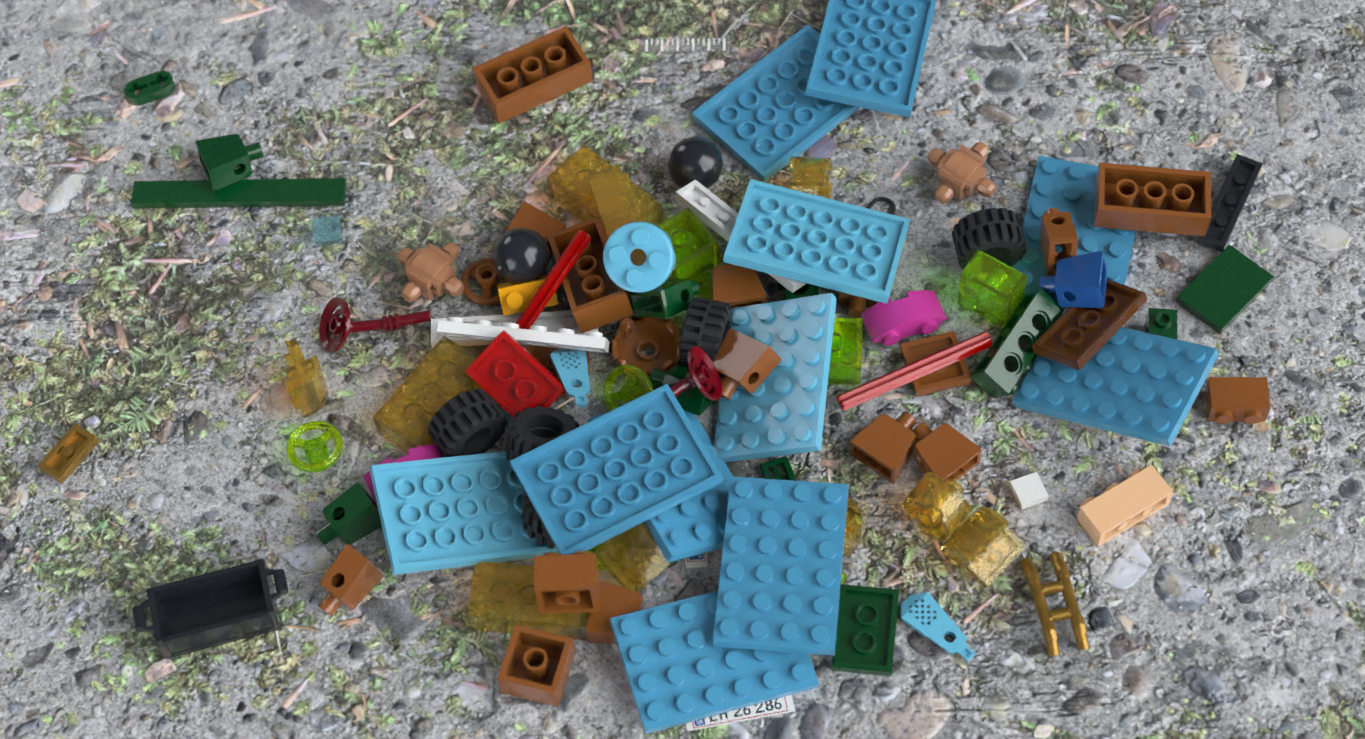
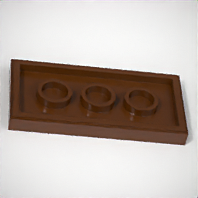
(1084, 331)

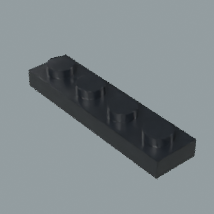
(1230, 202)

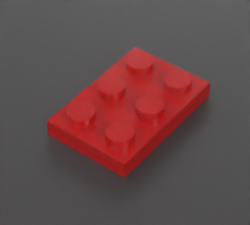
(514, 376)

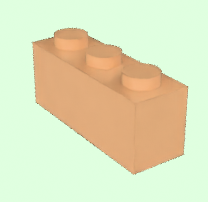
(1124, 504)

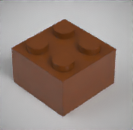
(567, 583)
(536, 665)

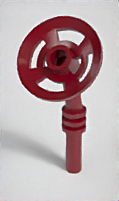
(344, 326)
(700, 375)

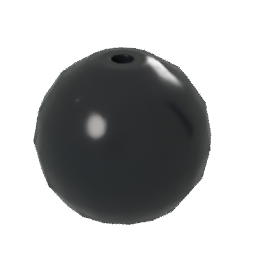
(695, 160)
(521, 255)

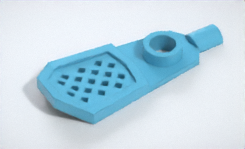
(573, 371)
(938, 627)

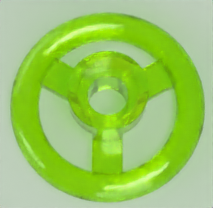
(638, 386)
(319, 458)

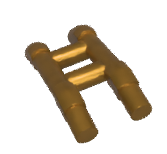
(1048, 617)

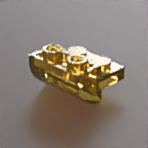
(305, 380)
(983, 545)

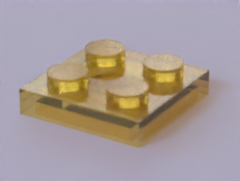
(633, 558)

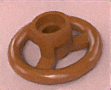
(479, 271)

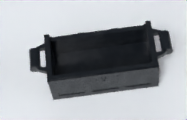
(213, 608)

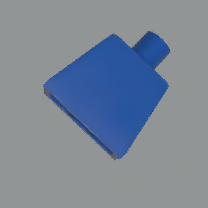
(1079, 281)

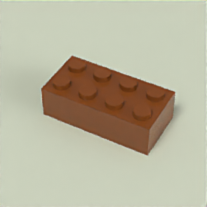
(532, 74)
(1152, 199)
(590, 291)

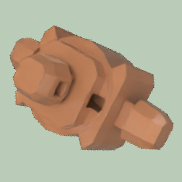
(961, 172)
(430, 272)

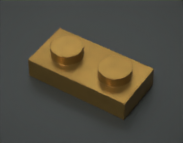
(68, 453)

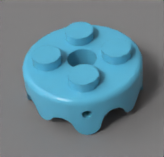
(659, 257)

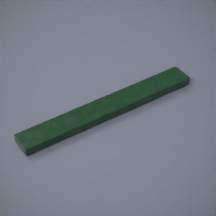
(240, 194)

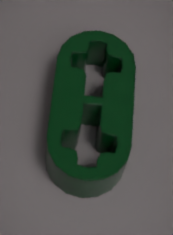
(149, 88)

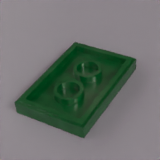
(1224, 289)
(866, 630)

